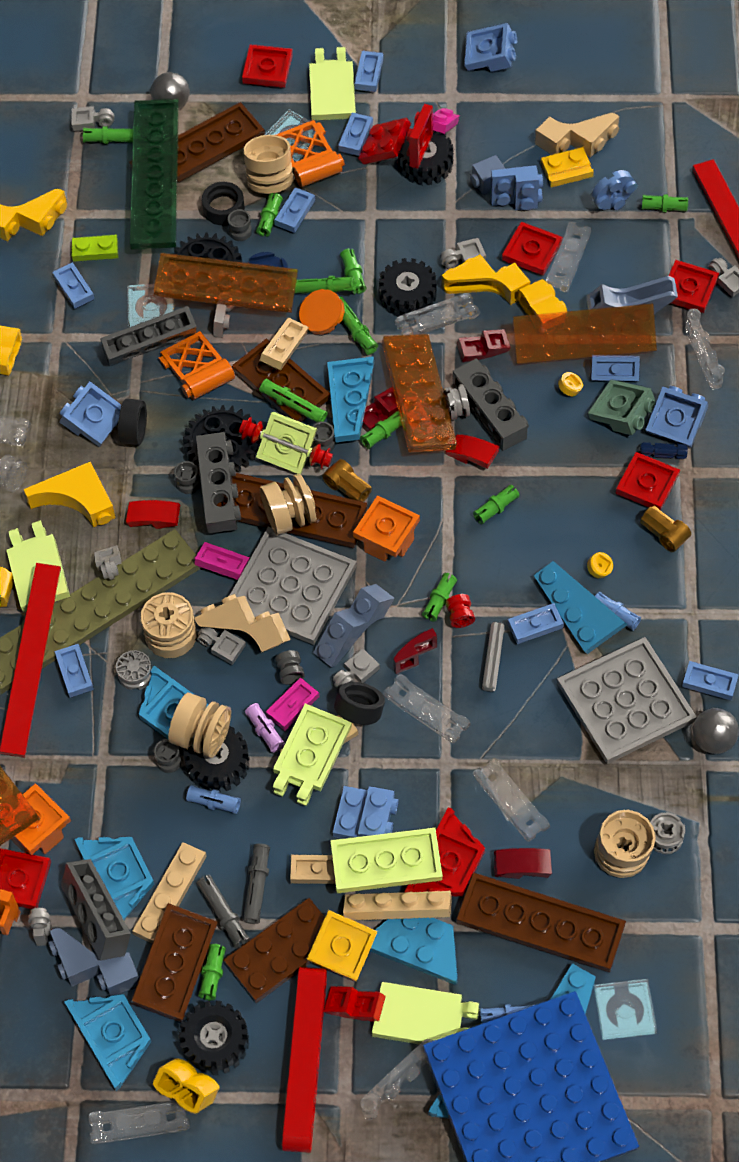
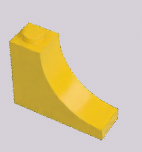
(75, 489)

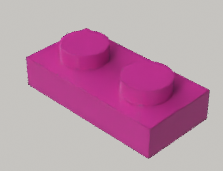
(444, 120)
(221, 560)
(290, 704)

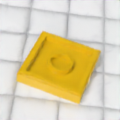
(342, 945)

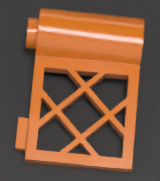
(314, 165)
(204, 376)

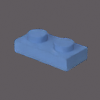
(368, 71)
(355, 134)
(294, 210)
(73, 285)
(615, 368)
(535, 623)
(74, 670)
(710, 680)

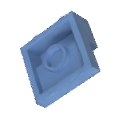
(490, 48)
(517, 187)
(91, 414)
(677, 416)
(365, 812)

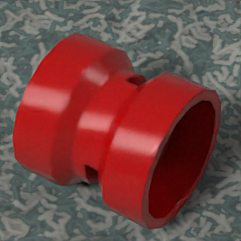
(460, 611)

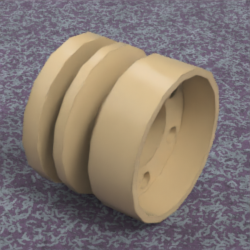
(268, 164)
(287, 504)
(172, 636)
(199, 725)
(630, 832)

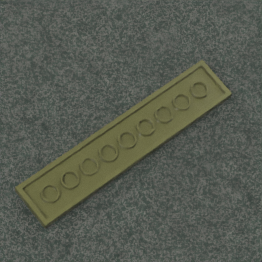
(106, 600)

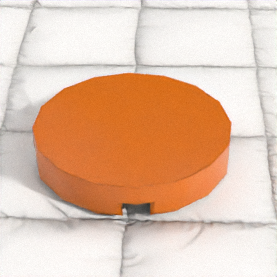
(321, 311)

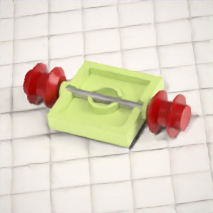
(286, 443)

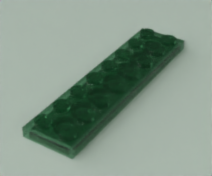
(155, 174)

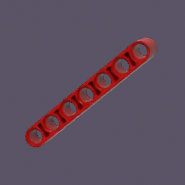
(304, 1060)

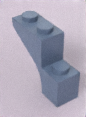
(658, 291)
(350, 623)
(82, 964)

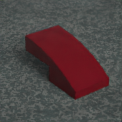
(485, 346)
(381, 409)
(409, 654)
(522, 861)

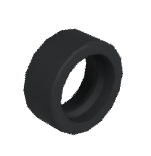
(217, 190)
(132, 421)
(357, 713)

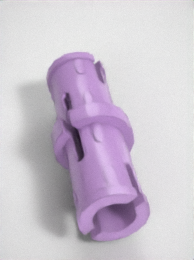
(264, 727)

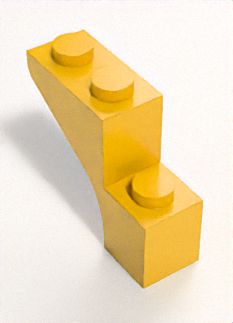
(34, 215)
(478, 276)

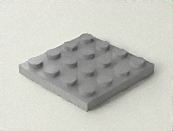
(295, 581)
(626, 700)

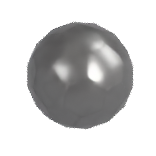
(170, 86)
(715, 730)

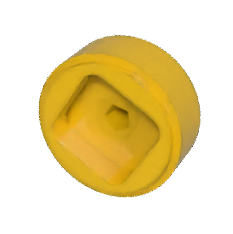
(570, 384)
(600, 565)

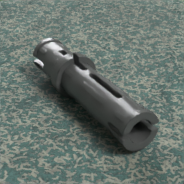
(258, 872)
(228, 920)

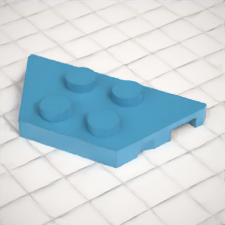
(161, 701)
(119, 868)
(419, 944)
(111, 1033)

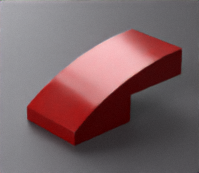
(473, 450)
(154, 512)
(354, 1004)

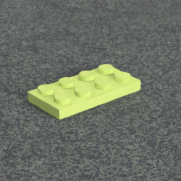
(386, 860)

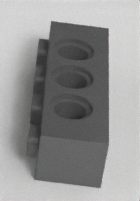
(148, 336)
(491, 415)
(209, 448)
(95, 909)

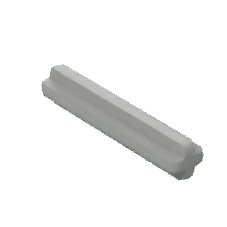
(493, 657)

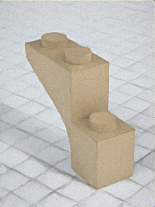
(589, 134)
(237, 615)

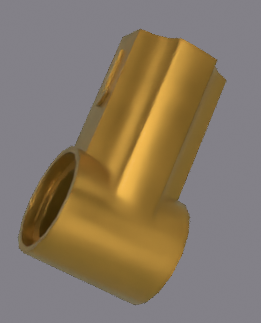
(342, 477)
(670, 533)

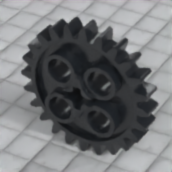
(201, 246)
(227, 422)

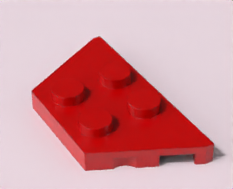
(458, 855)

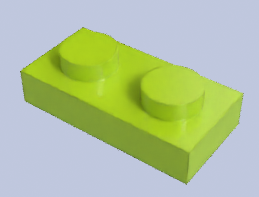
(95, 248)

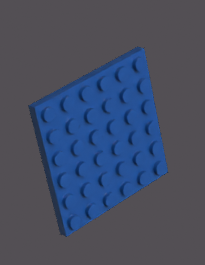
(531, 1088)

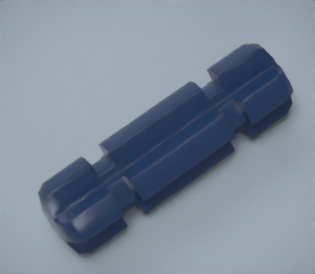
(664, 450)

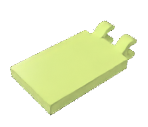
(332, 87)
(25, 556)
(310, 752)
(421, 1014)

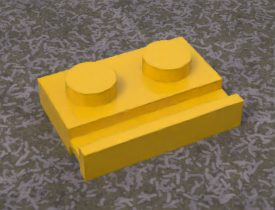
(567, 167)

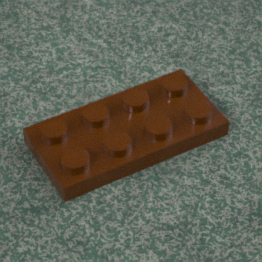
(291, 376)
(277, 951)
(174, 962)

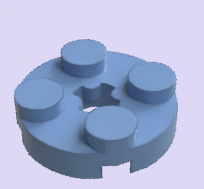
(614, 191)

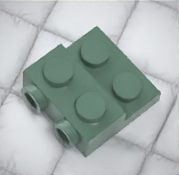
(623, 406)

